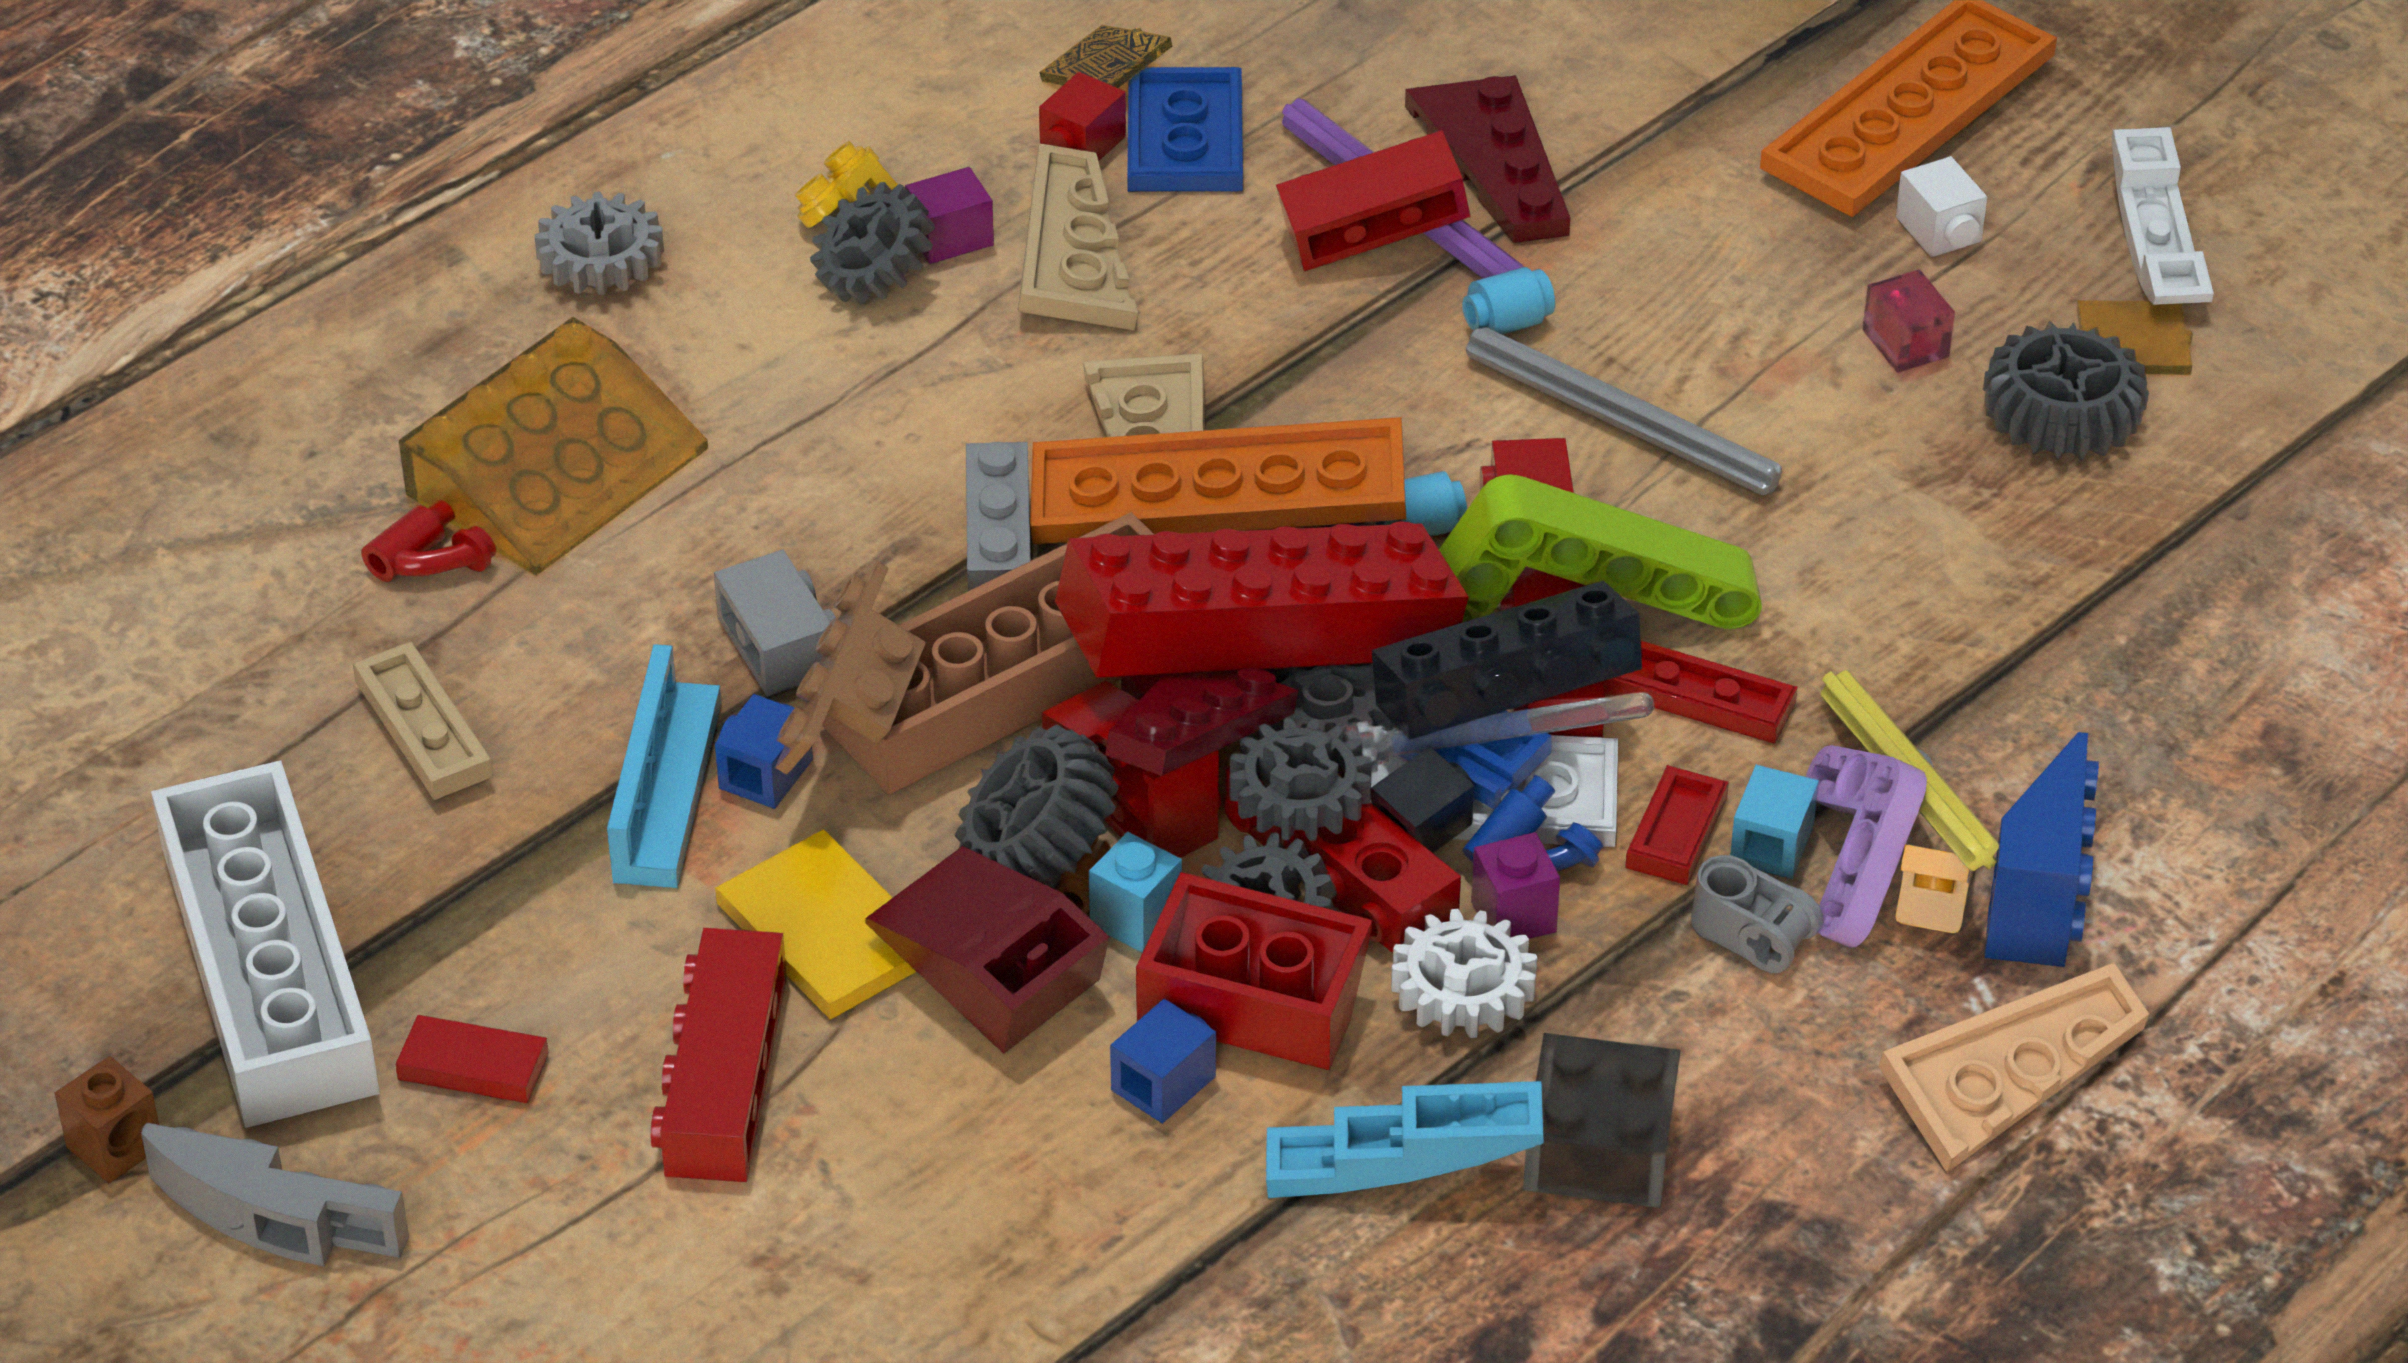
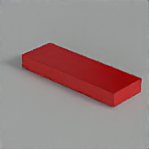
(1709, 692)

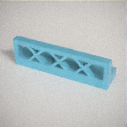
(661, 775)

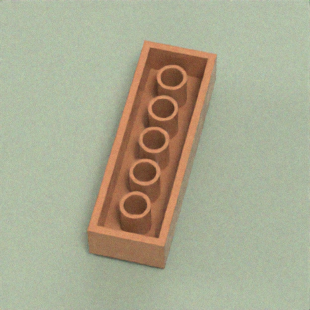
(984, 671)

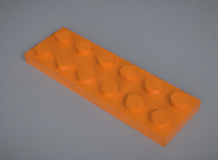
(1907, 104)
(1221, 479)

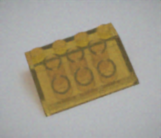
(550, 446)

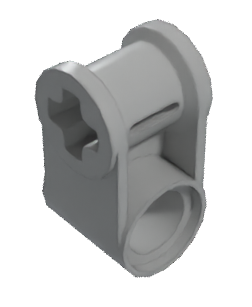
(1749, 912)

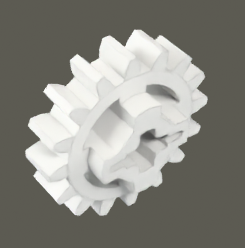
(1464, 973)

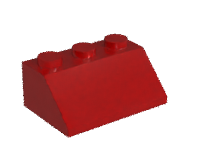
(1256, 968)

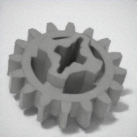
(599, 243)

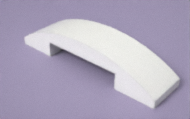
(2155, 218)

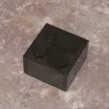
(1604, 1120)

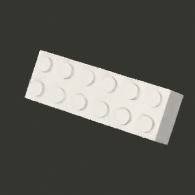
(265, 944)

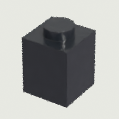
(1427, 798)

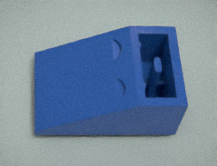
(2042, 863)

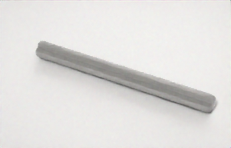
(1624, 411)

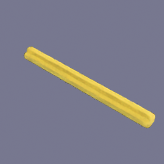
(1881, 736)

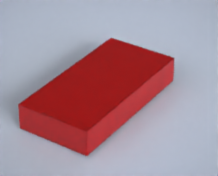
(1677, 825)
(472, 1058)

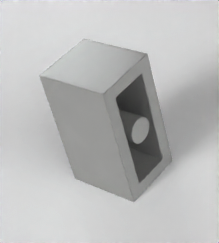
(772, 618)

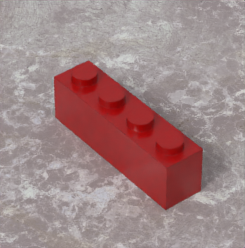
(721, 1055)

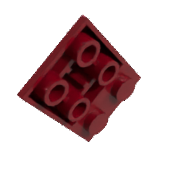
(993, 943)

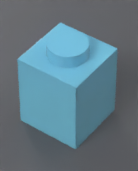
(1774, 820)
(1131, 889)

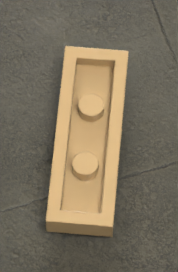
(422, 720)

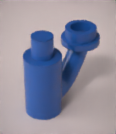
(1523, 814)

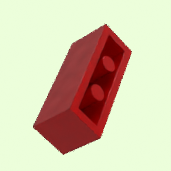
(1373, 200)

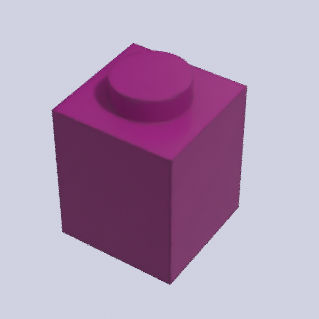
(959, 212)
(1517, 884)

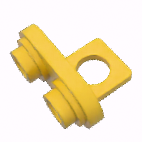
(848, 171)

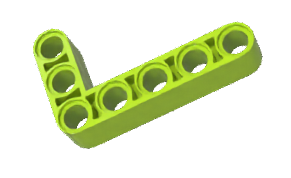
(1588, 541)

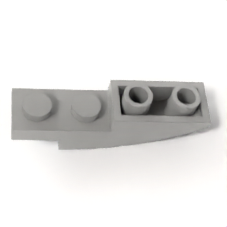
(249, 1197)

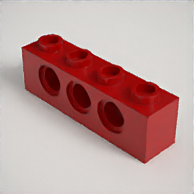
(1375, 870)

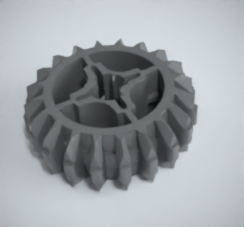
(2065, 390)
(1040, 804)

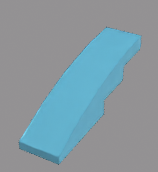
(1425, 1137)

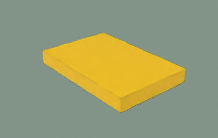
(821, 908)

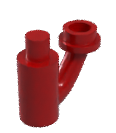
(408, 544)

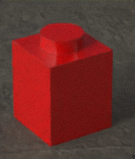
(1084, 116)

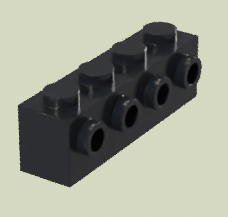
(1506, 659)

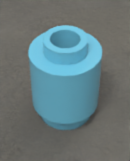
(1509, 301)
(1433, 502)

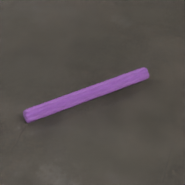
(1339, 146)

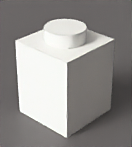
(1941, 206)

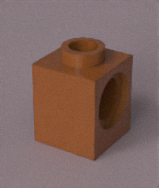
(105, 1117)

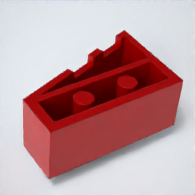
(1165, 810)

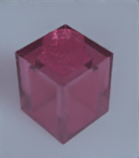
(1908, 320)

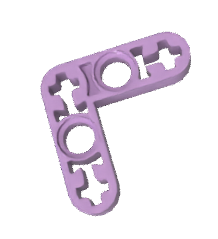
(1885, 803)

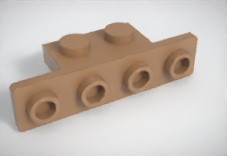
(860, 674)

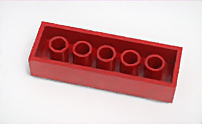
(1253, 597)

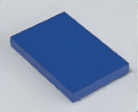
(1185, 129)

